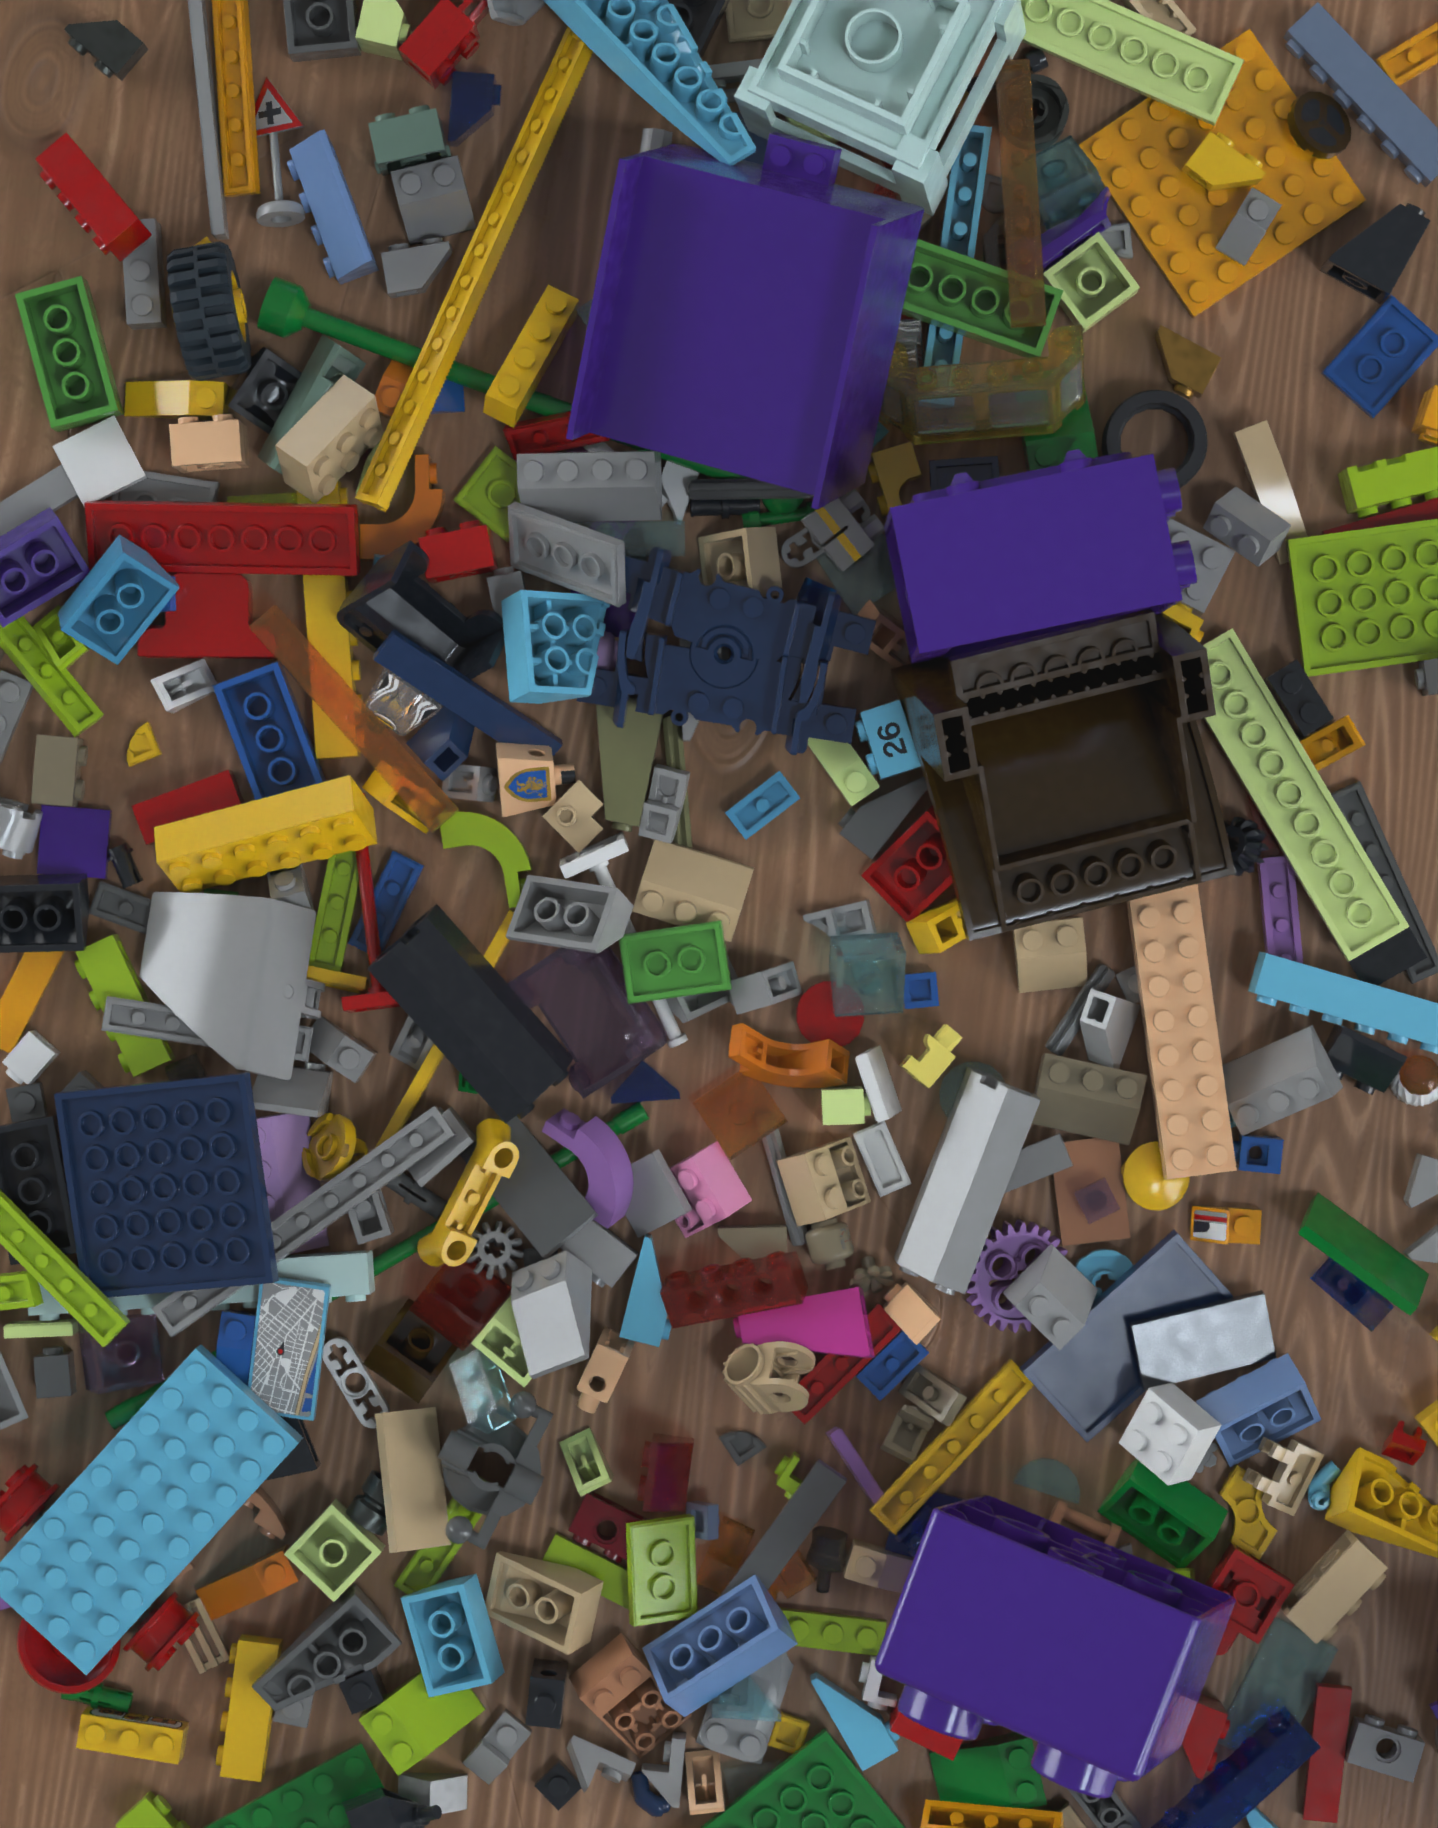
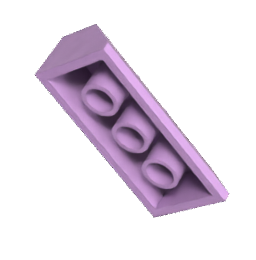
(286, 1180)

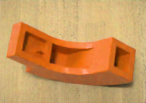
(421, 516)
(788, 1064)

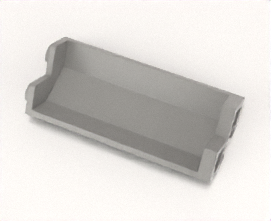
(966, 1181)

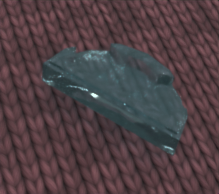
(1050, 1478)

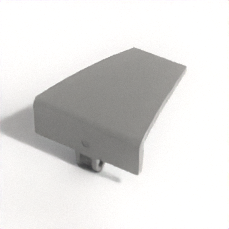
(234, 973)

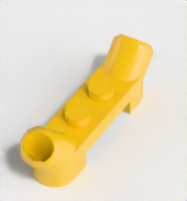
(491, 1159)

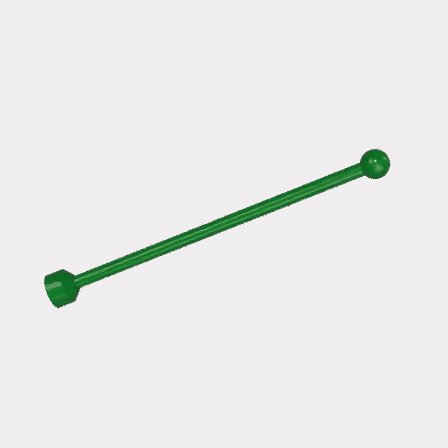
(289, 311)

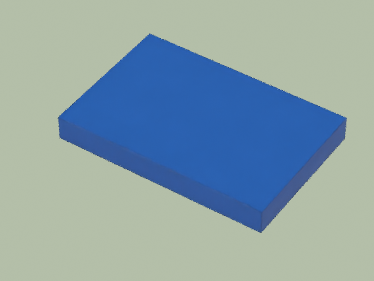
(1381, 356)

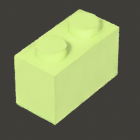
(844, 1105)

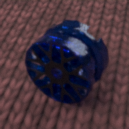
(914, 1529)

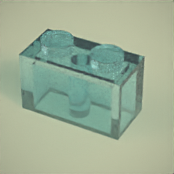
(482, 1391)

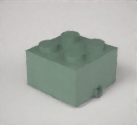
(408, 139)

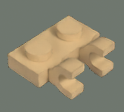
(1291, 1477)

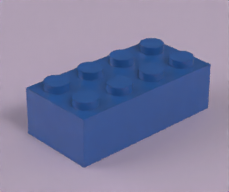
(269, 731)

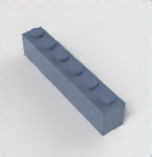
(1367, 91)

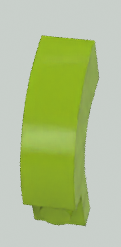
(497, 838)

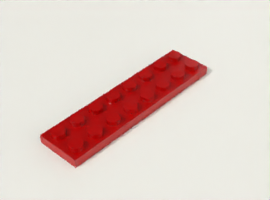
(231, 536)

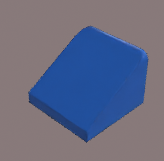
(450, 399)

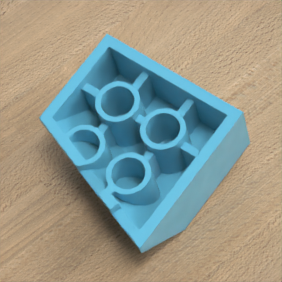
(551, 644)

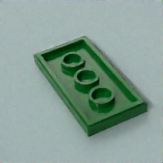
(1363, 1254)

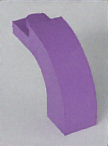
(604, 1161)

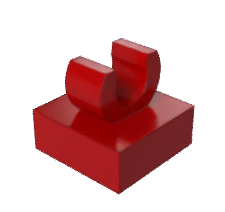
(1404, 1446)

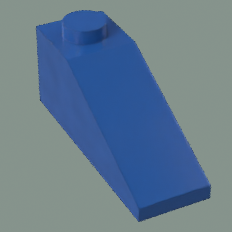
(236, 1342)

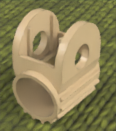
(760, 1371)

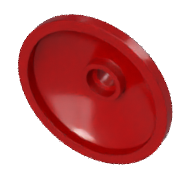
(54, 1670)

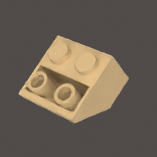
(823, 1181)

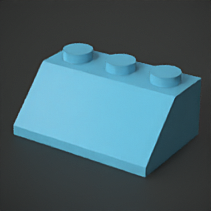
(453, 1636)

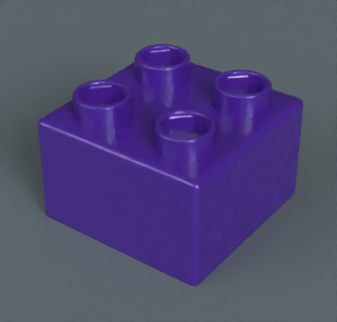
(1051, 1641)

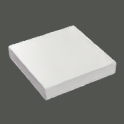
(99, 461)
(878, 1084)

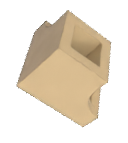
(574, 816)

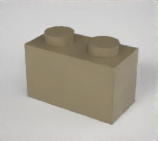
(58, 771)

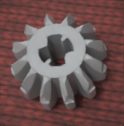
(499, 1239)

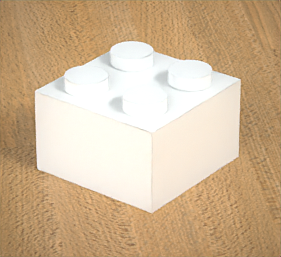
(1170, 1433)

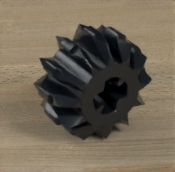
(1245, 844)

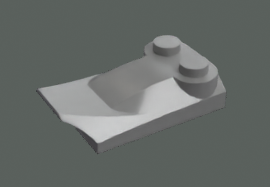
(740, 1737)

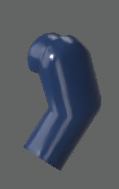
(646, 1799)

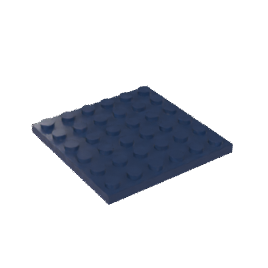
(167, 1185)

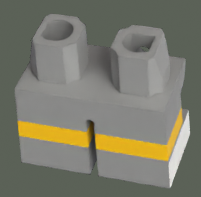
(854, 540)

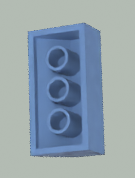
(332, 207)
(719, 1646)

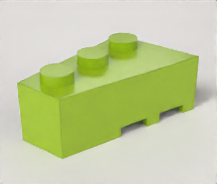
(1390, 482)

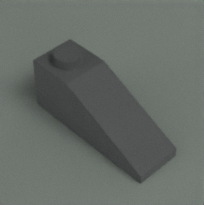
(878, 819)

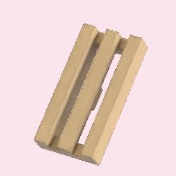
(212, 1660)

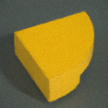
(142, 746)

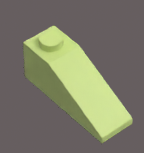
(844, 769)

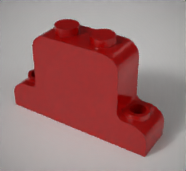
(208, 621)

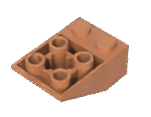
(625, 1696)

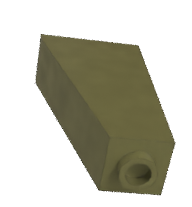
(626, 763)

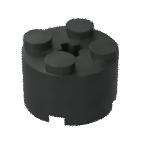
(1052, 108)

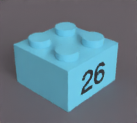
(888, 740)

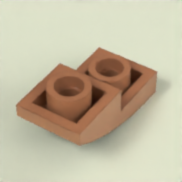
(269, 1518)

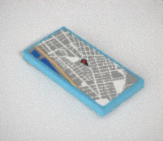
(289, 1346)

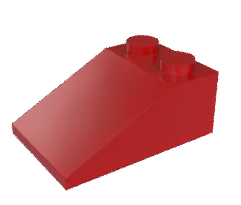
(912, 868)

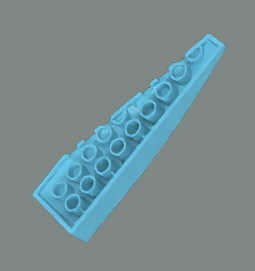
(660, 62)

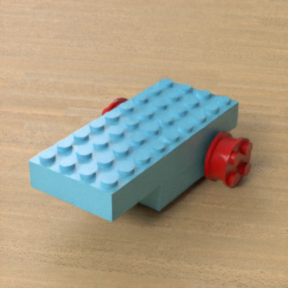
(139, 1515)

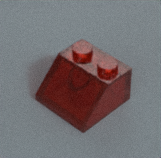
(459, 1302)

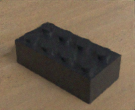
(36, 1178)

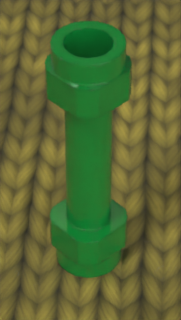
(754, 519)

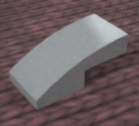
(664, 804)

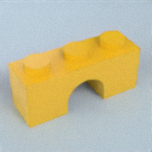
(892, 470)

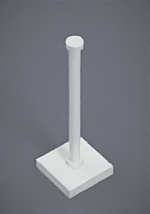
(596, 859)

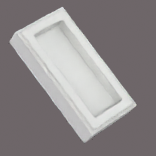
(882, 1158)

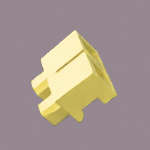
(934, 1058)

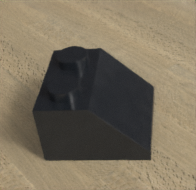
(1362, 1059)

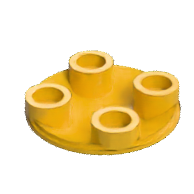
(1145, 1179)

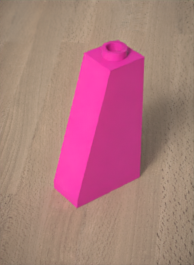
(823, 1323)

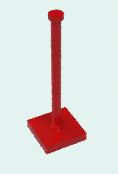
(378, 996)

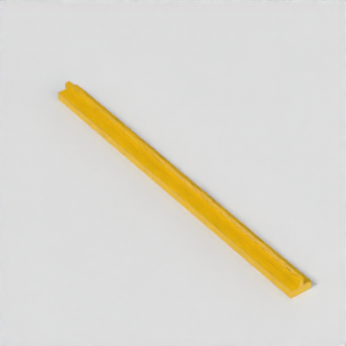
(475, 272)

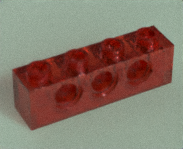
(722, 1302)

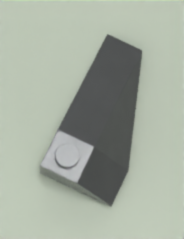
(338, 1644)

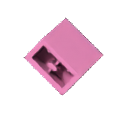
(709, 1187)

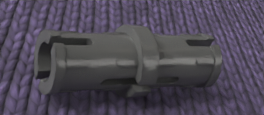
(432, 1205)

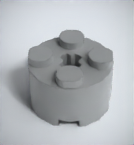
(17, 828)

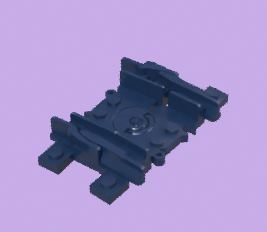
(748, 682)

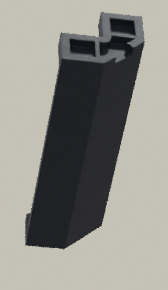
(472, 1014)

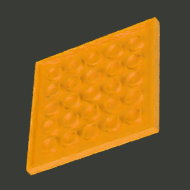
(1180, 219)

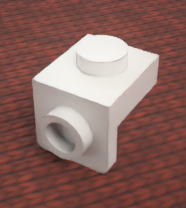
(872, 1679)

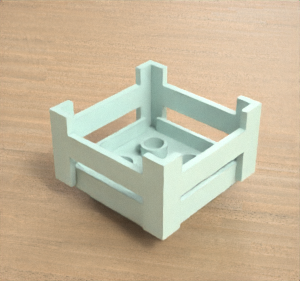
(883, 82)

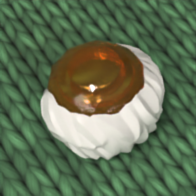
(1416, 1081)

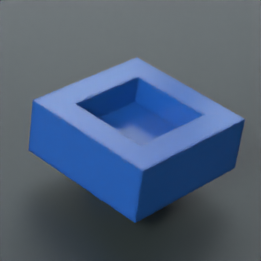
(921, 990)

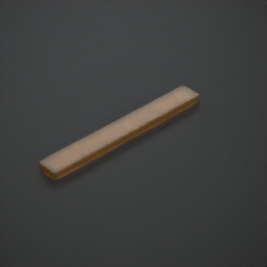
(1020, 195)
(353, 718)

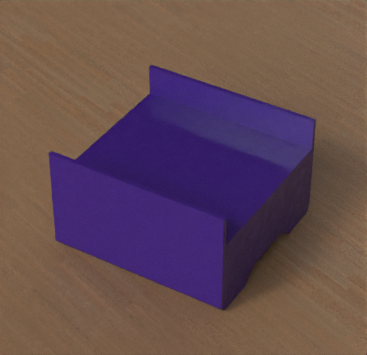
(746, 314)

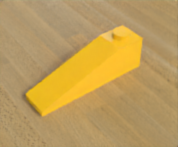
(1382, 1505)

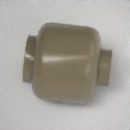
(829, 1243)

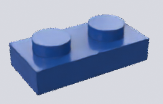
(891, 1365)

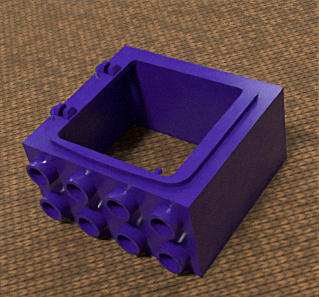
(1036, 552)

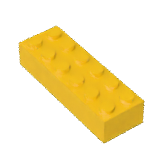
(265, 835)

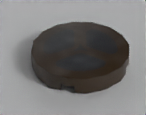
(1319, 125)

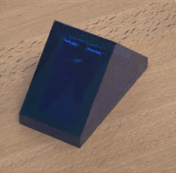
(645, 1085)

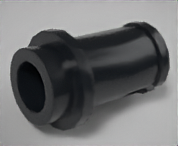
(124, 865)

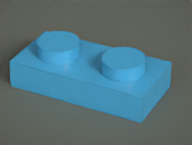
(762, 805)

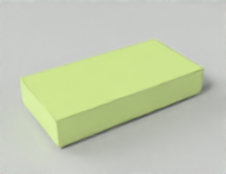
(38, 1328)

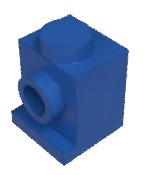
(1270, 1156)

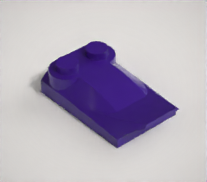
(1072, 233)

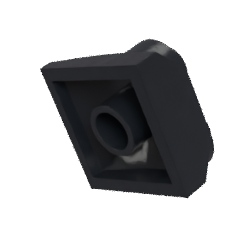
(263, 389)

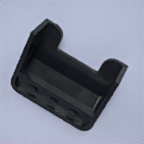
(399, 600)

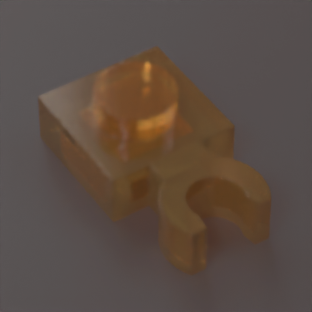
(793, 1577)

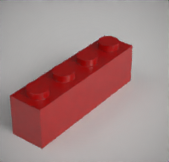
(93, 197)

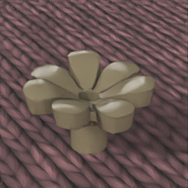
(871, 1276)

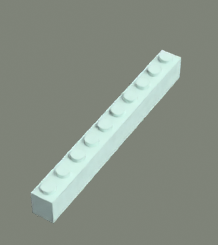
(347, 1272)

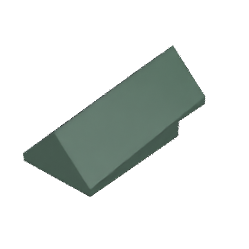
(321, 372)

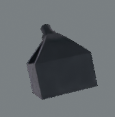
(388, 1810)

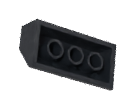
(43, 912)

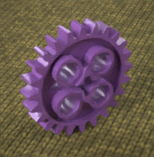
(1012, 1246)

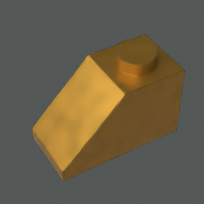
(1185, 363)

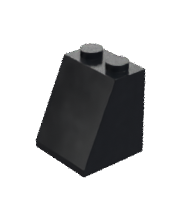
(1379, 253)

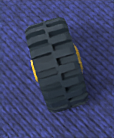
(209, 311)

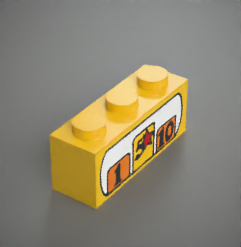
(132, 1735)

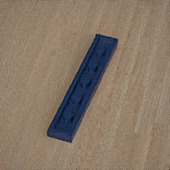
(460, 694)

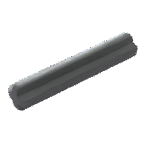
(1070, 1022)

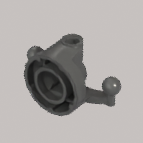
(487, 1497)

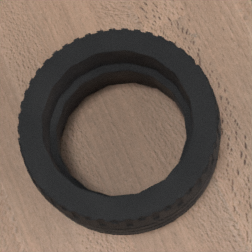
(1170, 403)

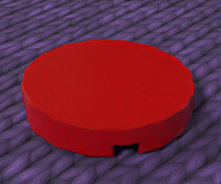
(817, 1017)

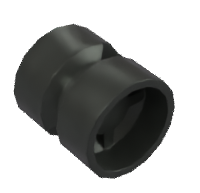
(369, 1508)

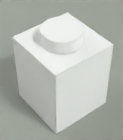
(30, 1058)

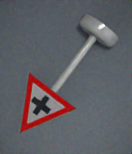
(273, 117)

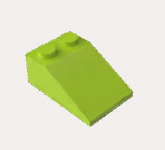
(413, 1724)

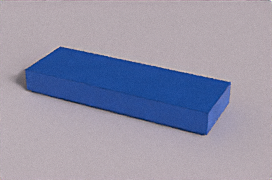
(390, 898)

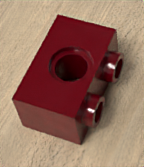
(591, 1512)

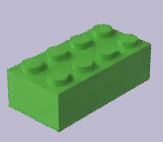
(69, 354)

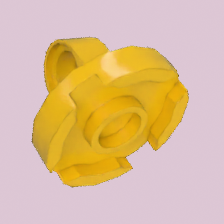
(332, 1147)

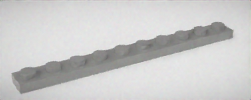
(322, 1209)

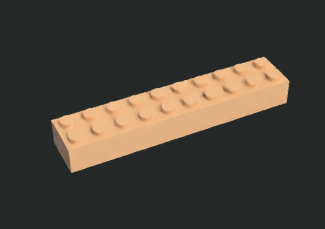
(1181, 1034)

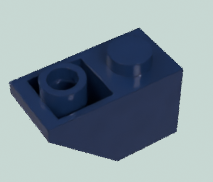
(443, 742)

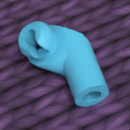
(1320, 1486)

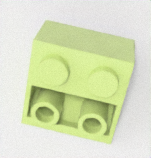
(502, 1343)

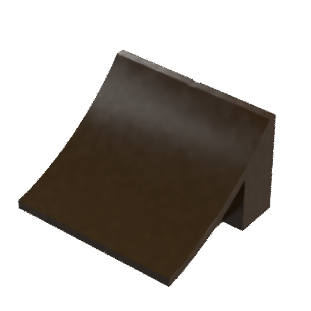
(1069, 769)

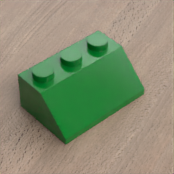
(1167, 1519)

